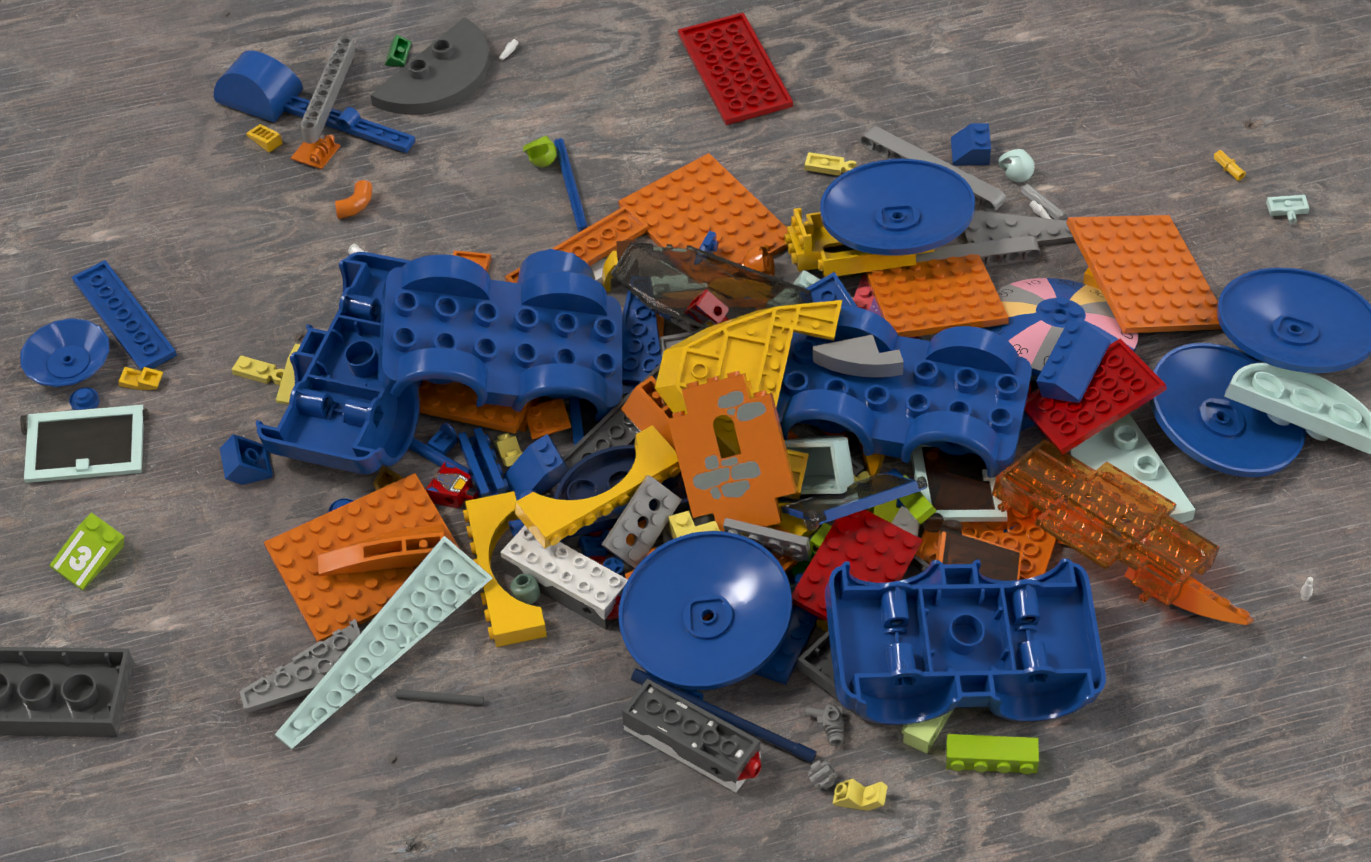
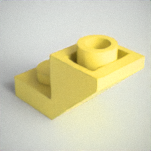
(508, 448)
(856, 796)

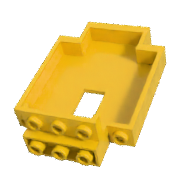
(809, 239)

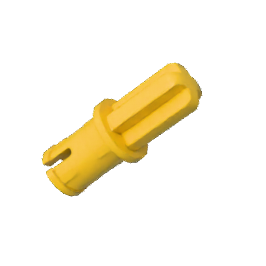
(1229, 165)

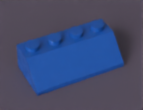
(1072, 362)

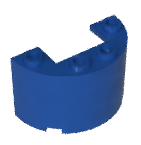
(552, 260)

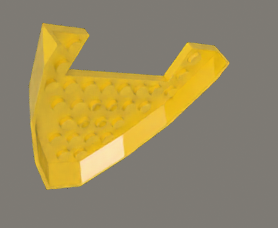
(747, 344)

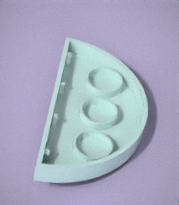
(1304, 401)
(1131, 452)

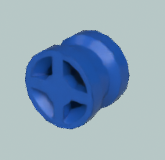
(615, 564)

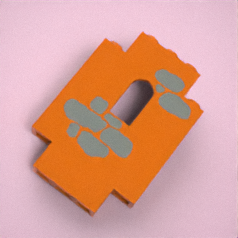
(739, 485)

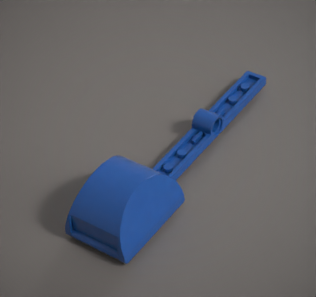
(268, 88)

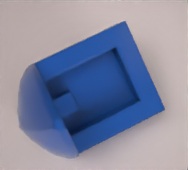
(444, 439)
(592, 546)

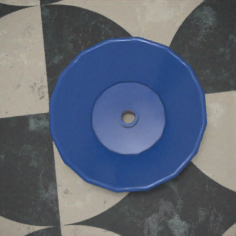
(64, 352)

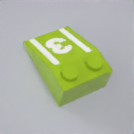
(87, 551)

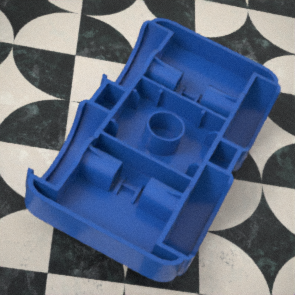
(500, 337)
(955, 392)
(337, 405)
(964, 641)

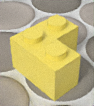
(682, 524)

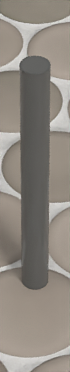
(440, 697)

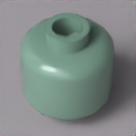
(525, 588)

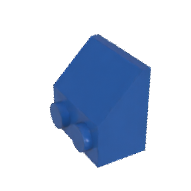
(971, 145)
(245, 460)

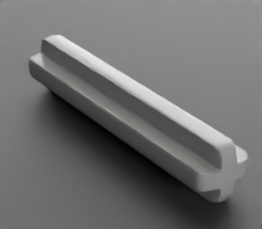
(1049, 207)

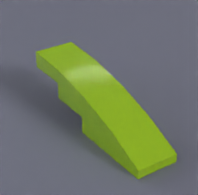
(918, 506)

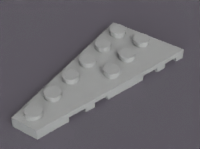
(995, 226)
(301, 674)

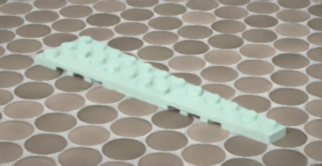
(418, 606)

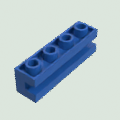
(482, 463)

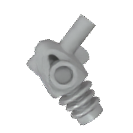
(832, 722)

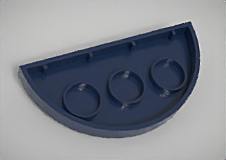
(601, 473)

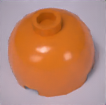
(759, 259)

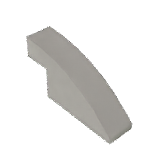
(858, 358)

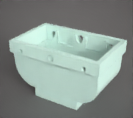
(828, 463)

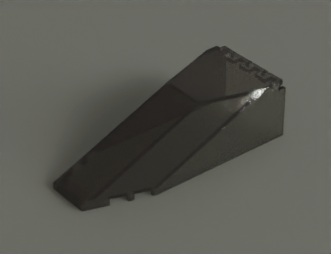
(672, 277)

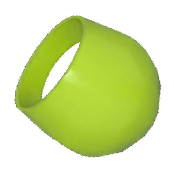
(541, 151)

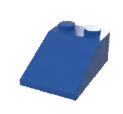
(537, 468)

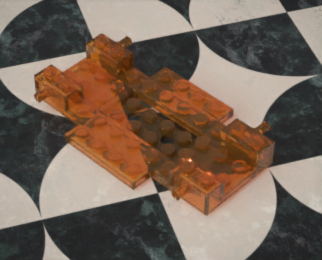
(1152, 544)

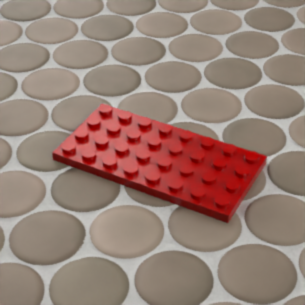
(735, 68)

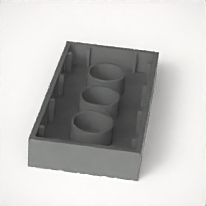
(63, 690)

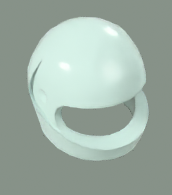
(1021, 167)

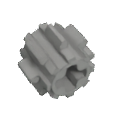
(822, 774)

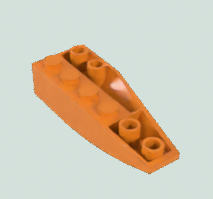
(648, 408)
(388, 551)
(1205, 602)

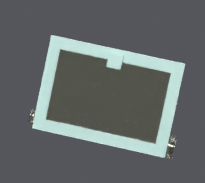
(83, 443)
(956, 487)

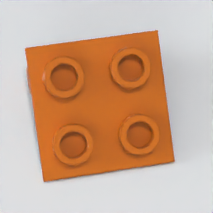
(316, 153)
(547, 418)

